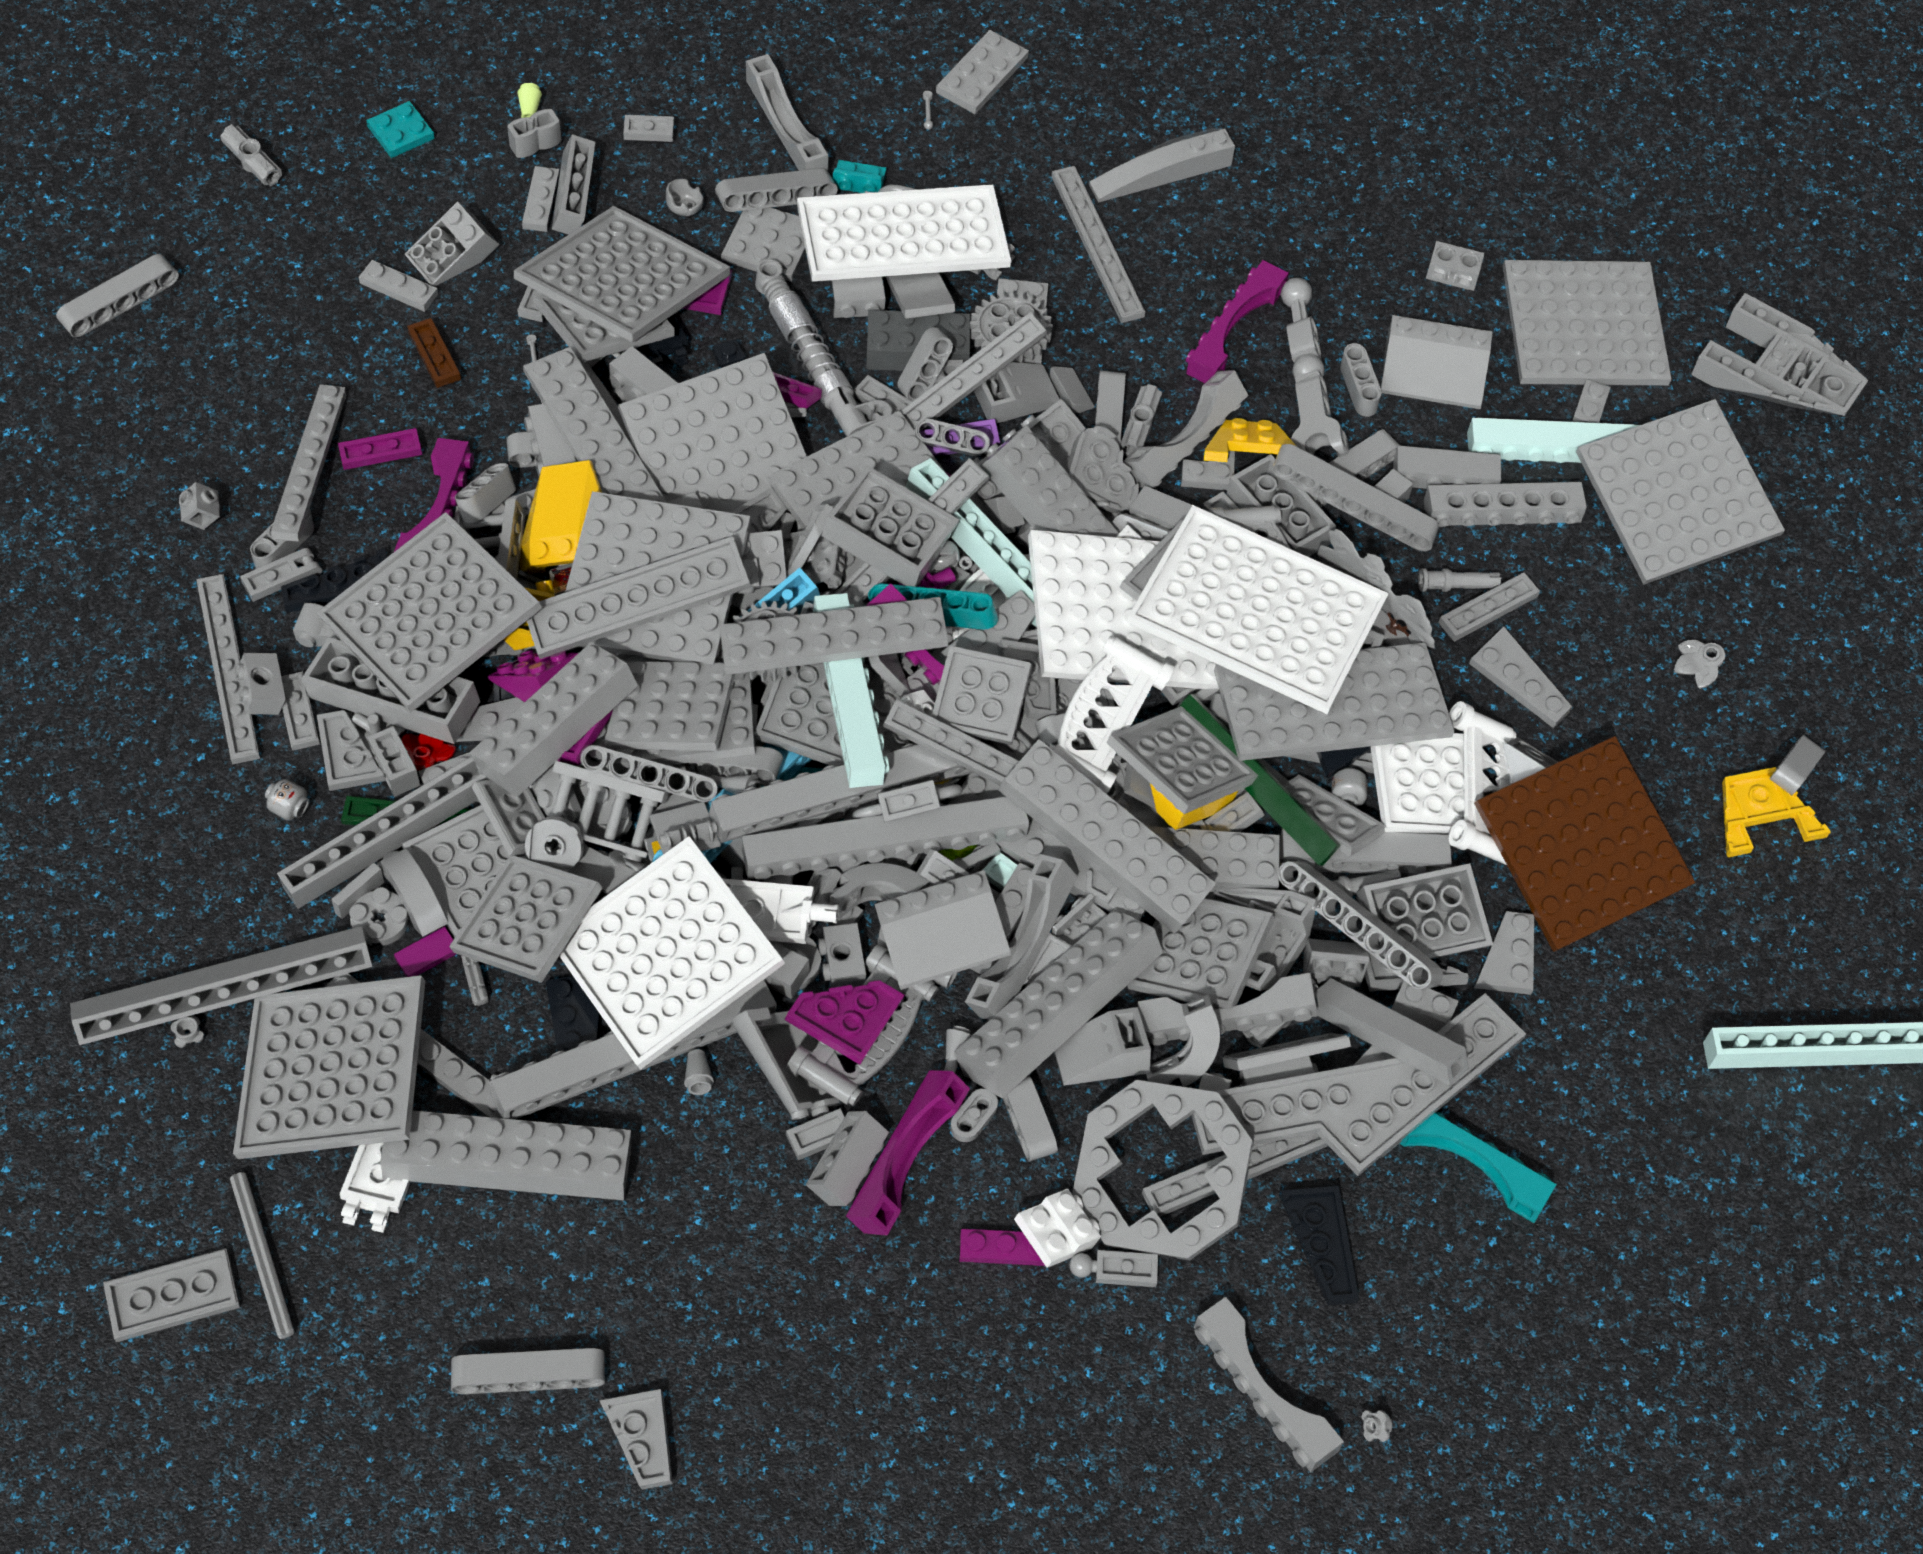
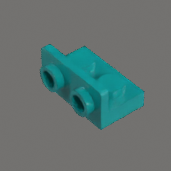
(858, 177)

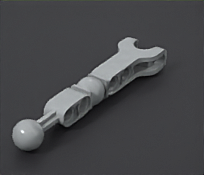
(1316, 424)

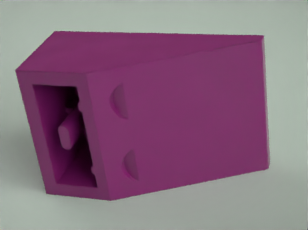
(529, 672)

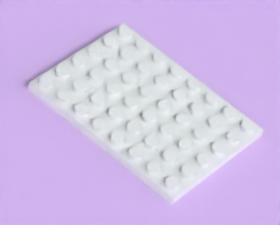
(1082, 606)
(1258, 609)

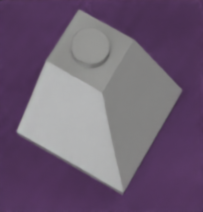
(1525, 759)

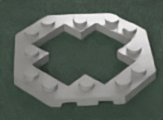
(1226, 1178)

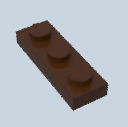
(434, 352)

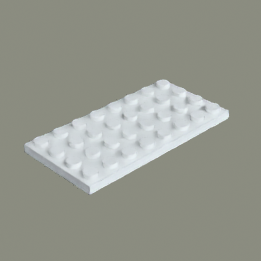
(903, 232)

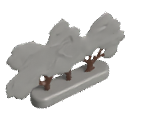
(1371, 571)

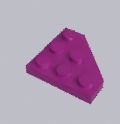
(846, 1016)

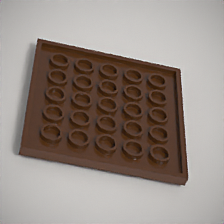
(1584, 843)

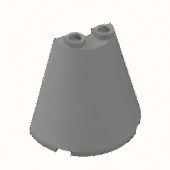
(772, 1045)

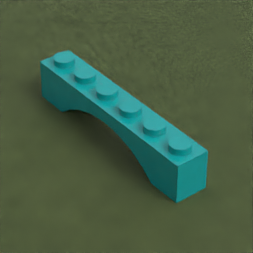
(1521, 1187)

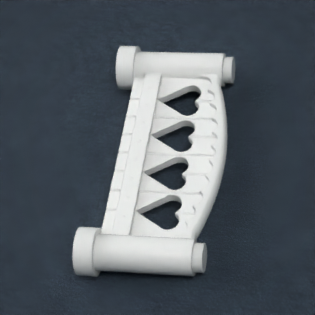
(1142, 674)
(1479, 732)

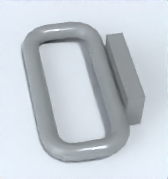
(908, 801)

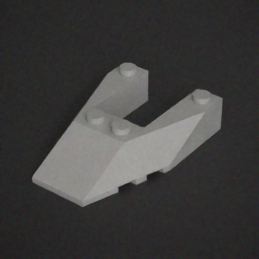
(1791, 371)

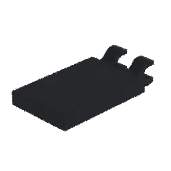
(673, 345)

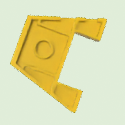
(1245, 437)
(1757, 800)

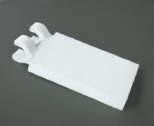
(369, 1191)

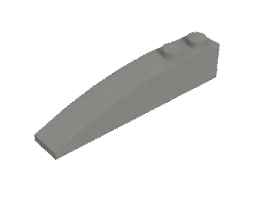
(1167, 163)

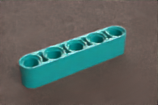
(958, 607)

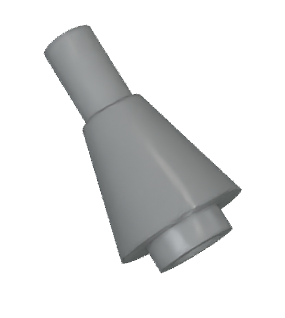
(736, 784)
(954, 1039)

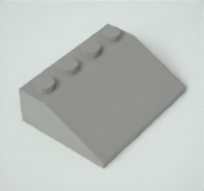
(1436, 362)
(889, 527)
(1431, 911)
(942, 929)

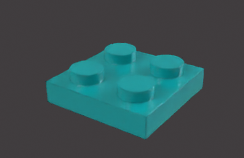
(400, 129)

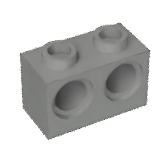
(1455, 265)
(393, 761)

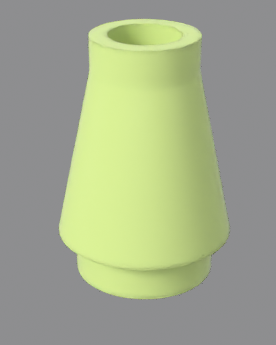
(529, 99)

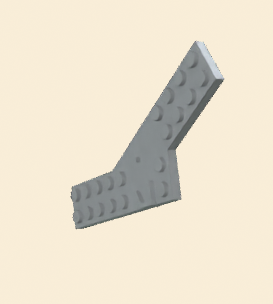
(1223, 856)
(1369, 1105)

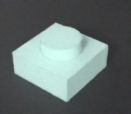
(1000, 870)

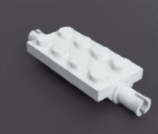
(781, 909)

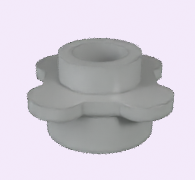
(183, 1024)
(1376, 1425)

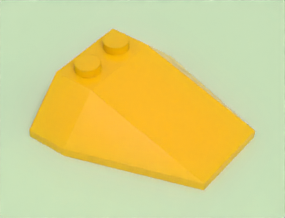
(557, 515)

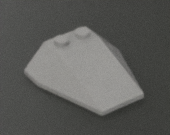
(1288, 932)

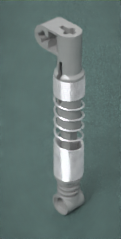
(799, 329)

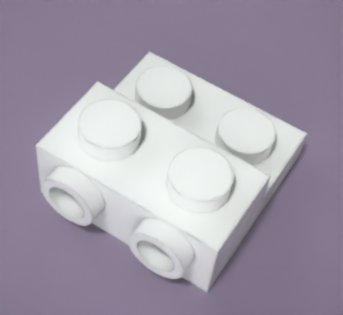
(1058, 1228)

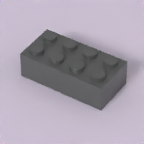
(894, 338)

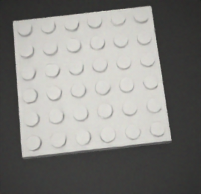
(667, 952)

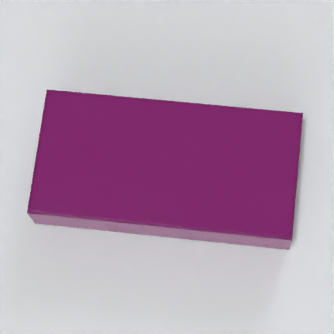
(425, 953)

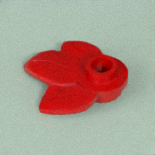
(426, 750)

